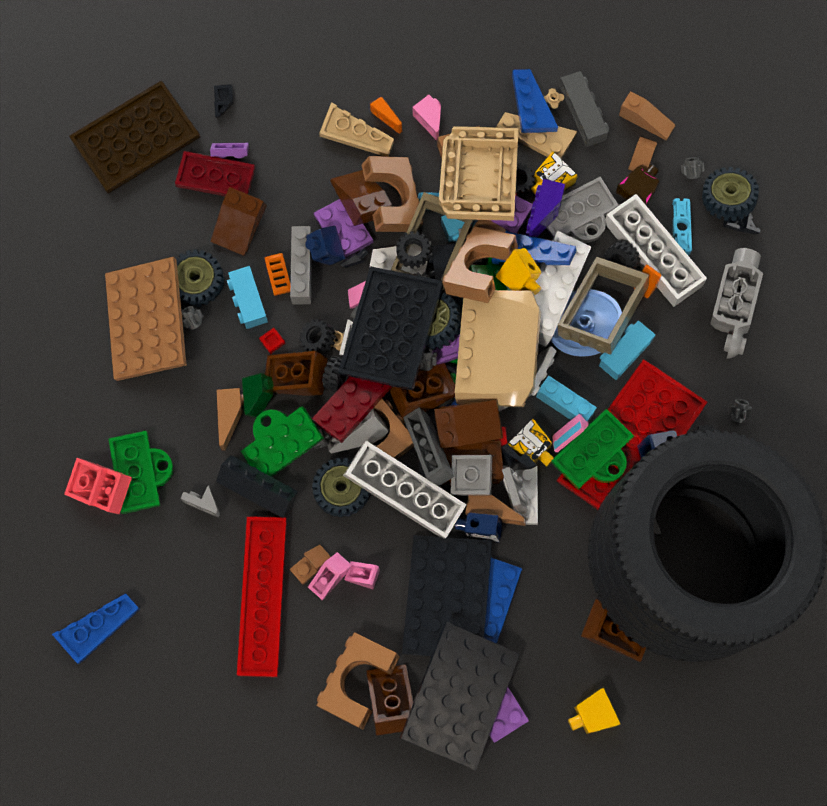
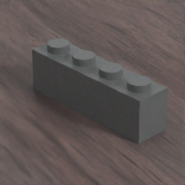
(584, 109)
(428, 447)

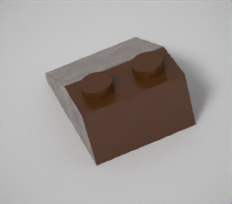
(359, 196)
(238, 221)
(297, 373)
(430, 391)
(468, 423)
(482, 448)
(604, 632)
(390, 699)

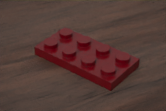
(213, 174)
(349, 407)

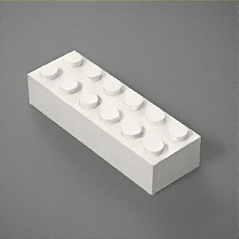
(657, 248)
(557, 285)
(404, 490)

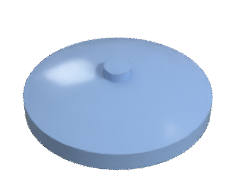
(596, 315)

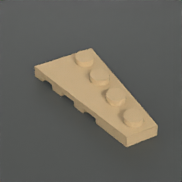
(348, 130)
(543, 141)

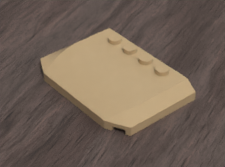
(479, 173)
(498, 349)

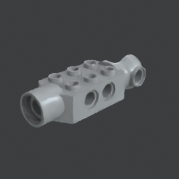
(737, 299)

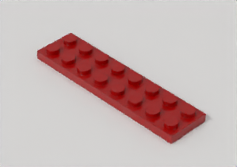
(262, 597)

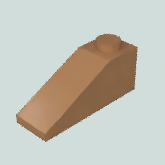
(646, 116)
(230, 409)
(493, 506)

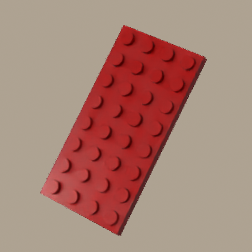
(645, 406)

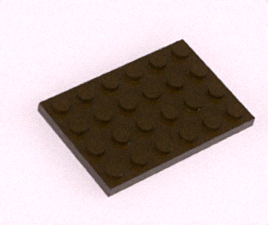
(134, 136)

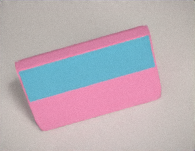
(569, 432)

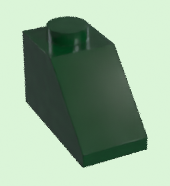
(256, 393)

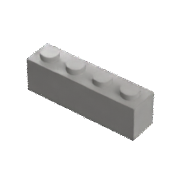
(300, 266)

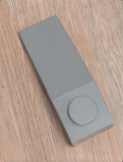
(370, 429)

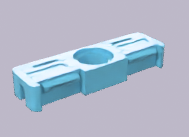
(682, 215)

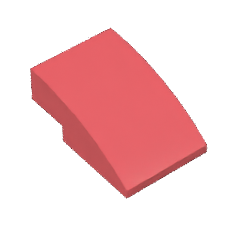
(98, 486)

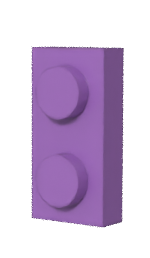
(223, 150)

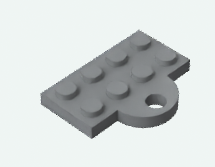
(584, 210)

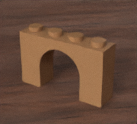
(397, 173)
(478, 245)
(398, 440)
(357, 652)

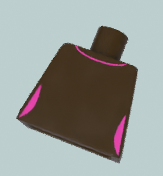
(639, 182)

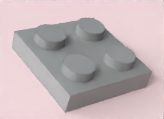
(471, 475)
(514, 486)

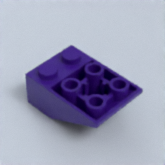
(545, 207)

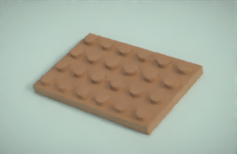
(145, 319)

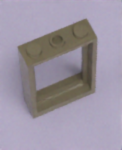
(432, 203)
(615, 272)

